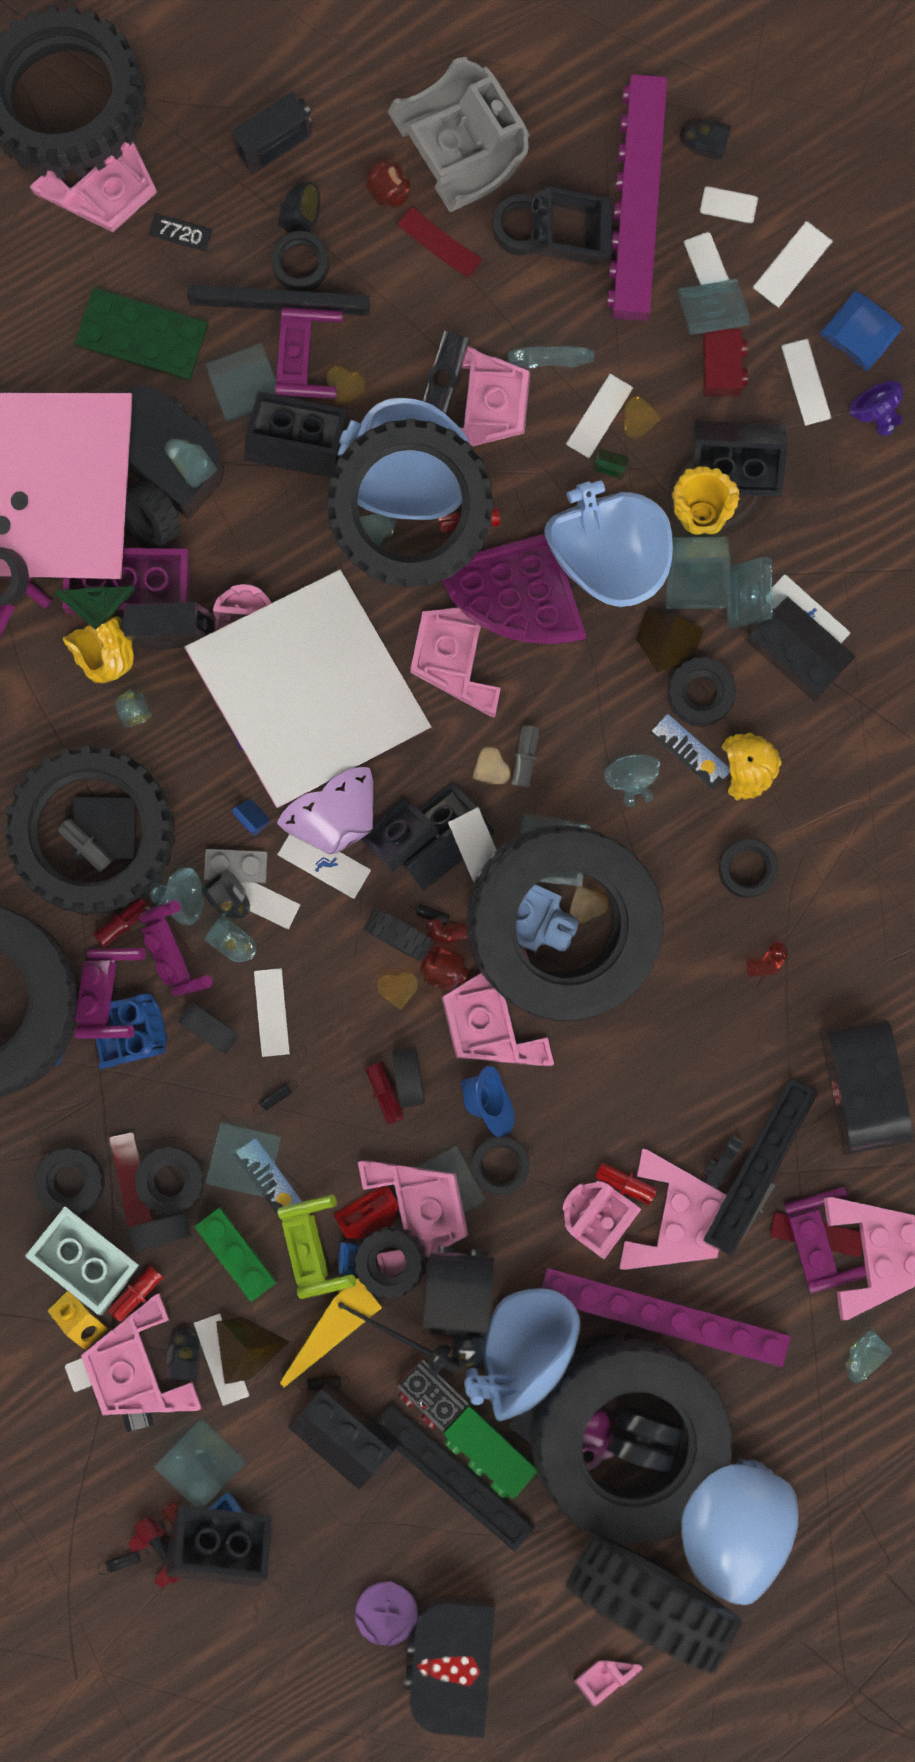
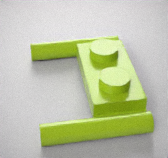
(306, 1248)

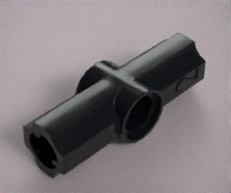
(449, 358)

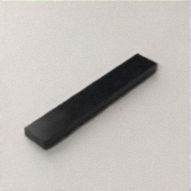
(276, 299)
(760, 1167)
(456, 1479)

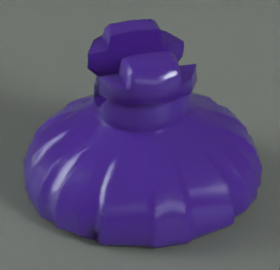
(879, 405)

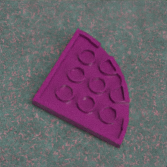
(518, 593)

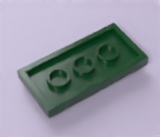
(141, 334)

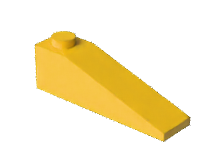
(334, 1327)

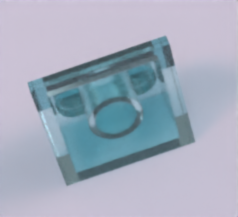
(698, 573)
(200, 1464)

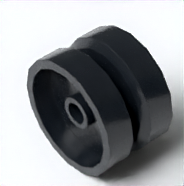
(643, 1444)

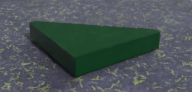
(96, 604)

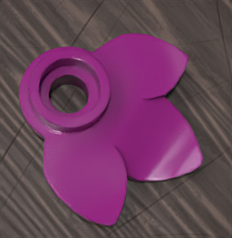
(596, 1439)

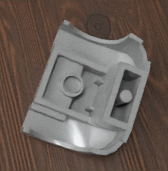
(464, 132)

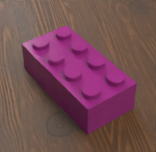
(156, 575)

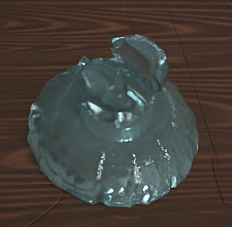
(633, 776)
(186, 889)

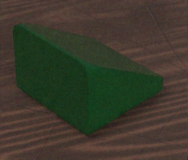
(611, 464)

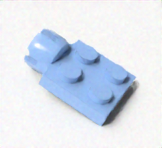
(543, 922)

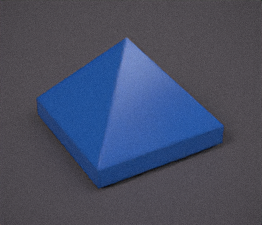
(346, 1258)

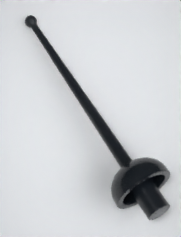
(438, 1357)

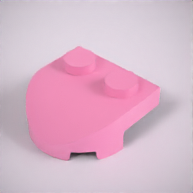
(238, 603)
(598, 1216)

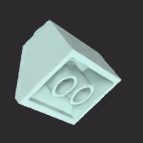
(82, 1261)

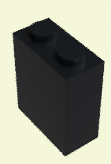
(167, 624)

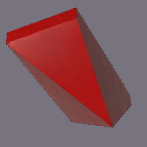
(368, 1213)

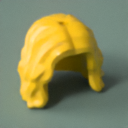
(704, 500)
(101, 652)
(753, 777)

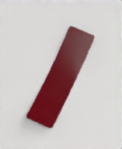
(439, 242)
(126, 1163)
(840, 1239)

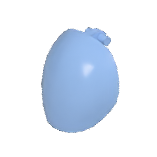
(407, 481)
(612, 544)
(524, 1351)
(740, 1530)

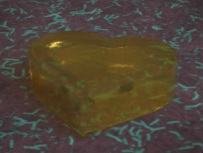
(348, 384)
(640, 417)
(491, 768)
(587, 905)
(398, 989)

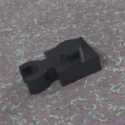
(718, 1167)

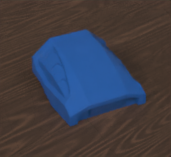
(862, 330)
(149, 1035)

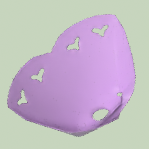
(336, 816)

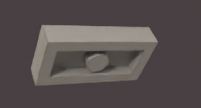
(244, 865)

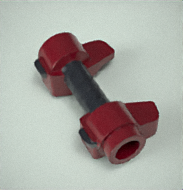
(150, 1534)

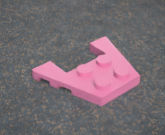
(103, 195)
(494, 398)
(446, 658)
(483, 1027)
(427, 1205)
(685, 1218)
(887, 1252)
(123, 1371)

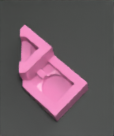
(604, 1678)

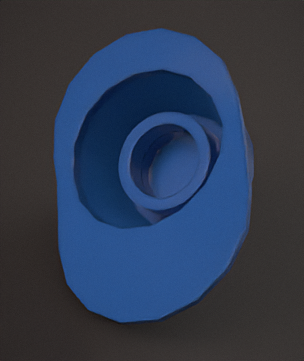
(487, 1099)

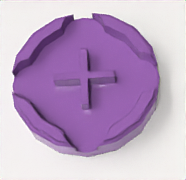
(386, 1613)

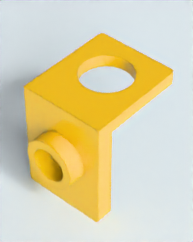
(74, 1318)

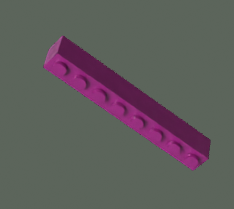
(638, 197)
(669, 1318)

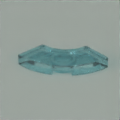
(551, 356)

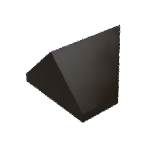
(668, 639)
(245, 1348)

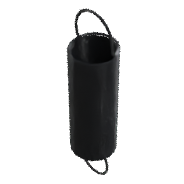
(431, 914)
(275, 1097)
(319, 1383)
(122, 1561)

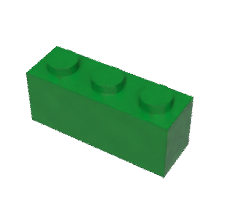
(236, 1254)
(489, 1453)

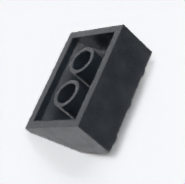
(294, 434)
(745, 452)
(800, 649)
(441, 851)
(344, 1435)
(219, 1546)

